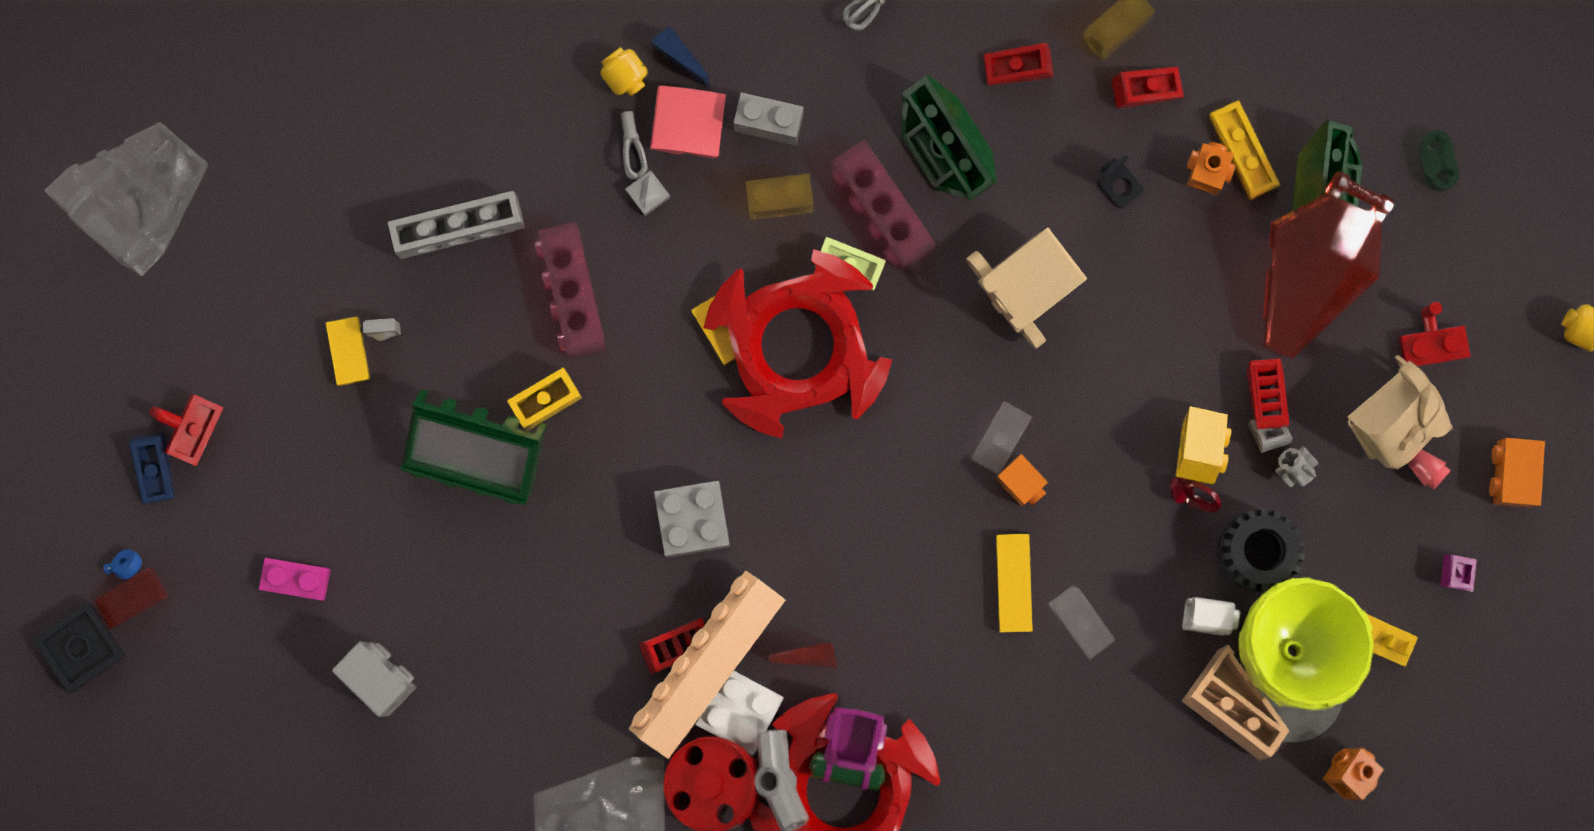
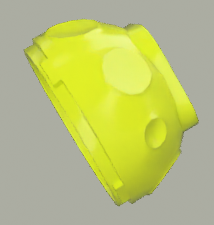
(1329, 641)

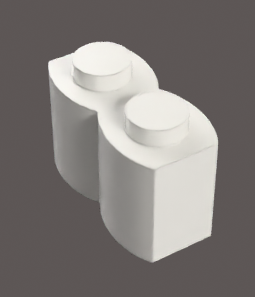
(1210, 616)

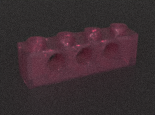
(860, 161)
(567, 240)

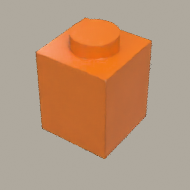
(1022, 481)

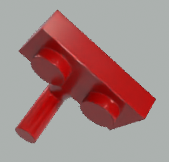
(1434, 345)
(191, 429)

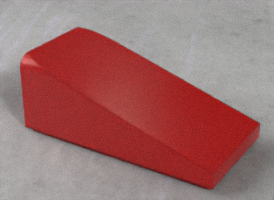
(1018, 64)
(1147, 87)

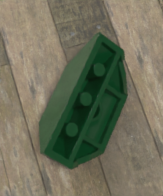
(946, 140)
(1326, 153)

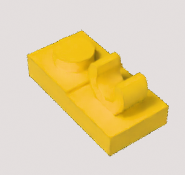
(1391, 642)

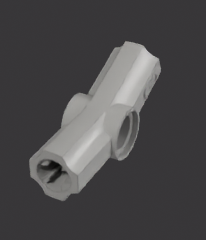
(784, 797)

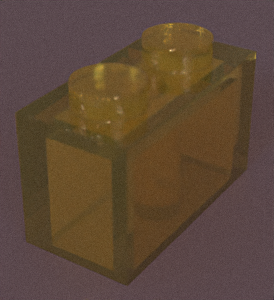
(1117, 26)
(779, 196)

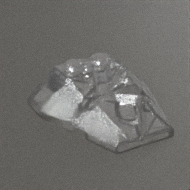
(132, 195)
(610, 799)

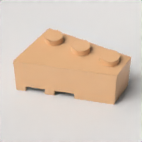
(1235, 706)

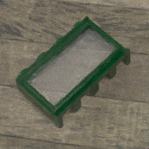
(472, 451)

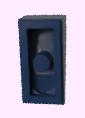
(674, 50)
(152, 467)

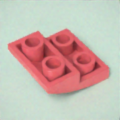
(688, 121)

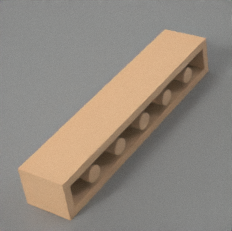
(706, 664)

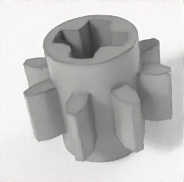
(1296, 466)

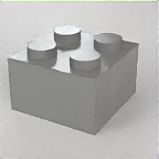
(692, 519)
(375, 678)

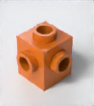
(1206, 177)
(1353, 773)

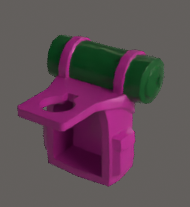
(851, 750)

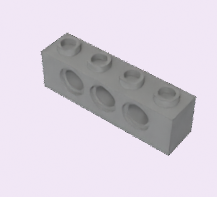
(456, 225)

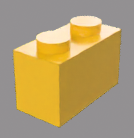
(544, 399)
(1203, 445)

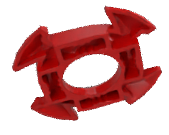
(814, 292)
(898, 757)

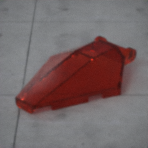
(1321, 263)

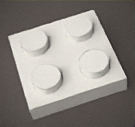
(740, 711)

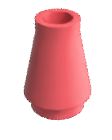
(1428, 469)

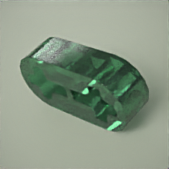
(1446, 159)

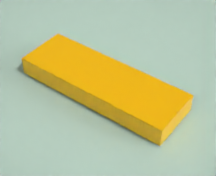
(1250, 160)
(1014, 583)

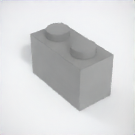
(768, 118)

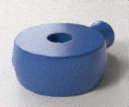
(124, 565)

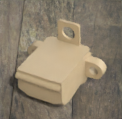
(1028, 282)
(1400, 417)

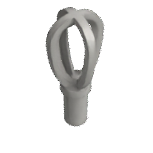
(862, 11)
(630, 136)

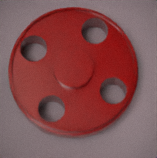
(711, 784)

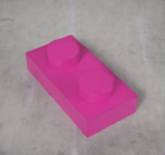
(294, 579)

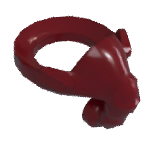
(1183, 491)

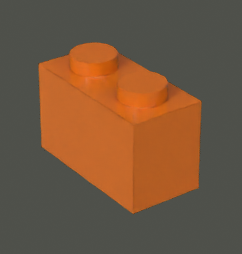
(1517, 472)

